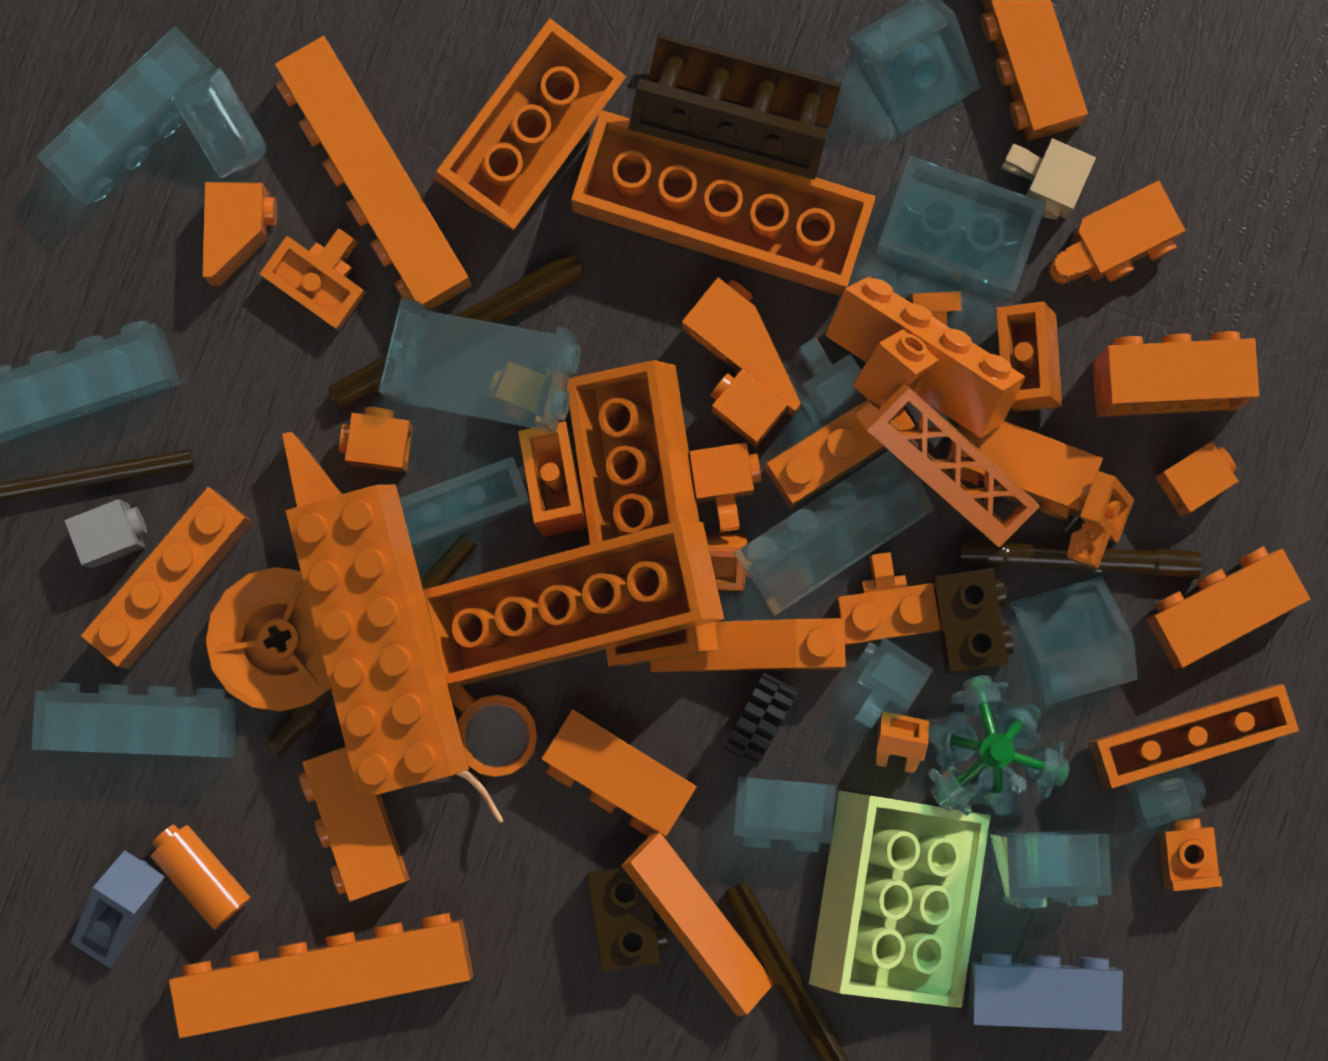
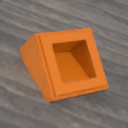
(726, 568)

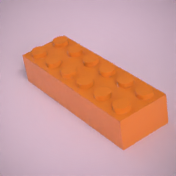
(723, 206)
(636, 475)
(575, 602)
(377, 640)

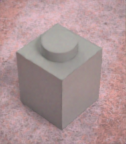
(106, 533)

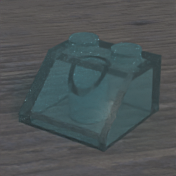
(915, 62)
(1075, 640)

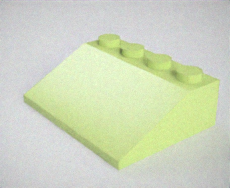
(899, 900)

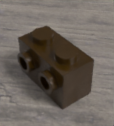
(972, 621)
(624, 921)

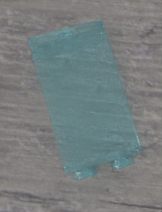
(479, 368)

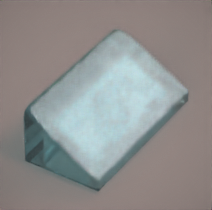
(220, 123)

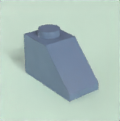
(117, 908)

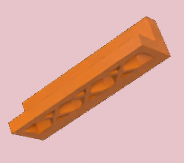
(935, 471)

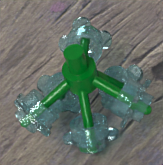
(1013, 730)

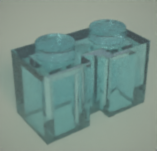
(783, 812)

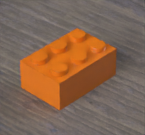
(1175, 375)

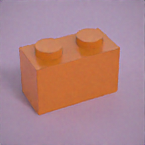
(1031, 347)

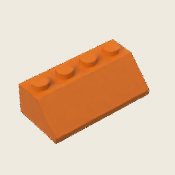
(529, 126)

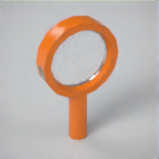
(495, 732)

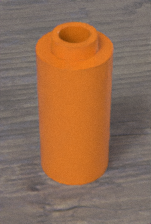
(198, 875)

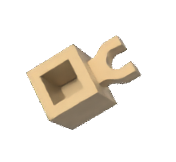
(1055, 177)

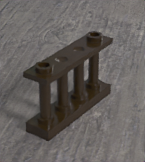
(731, 128)

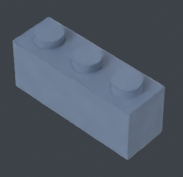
(1045, 993)

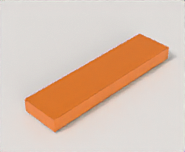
(698, 924)

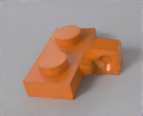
(317, 276)
(1105, 510)
(888, 606)

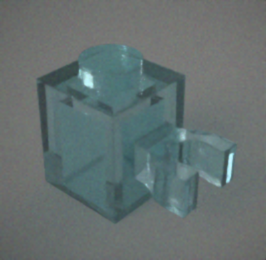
(831, 388)
(891, 677)
(1167, 797)

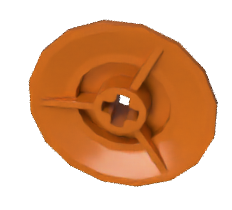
(240, 638)

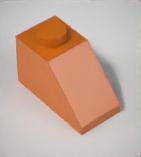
(234, 226)
(553, 480)

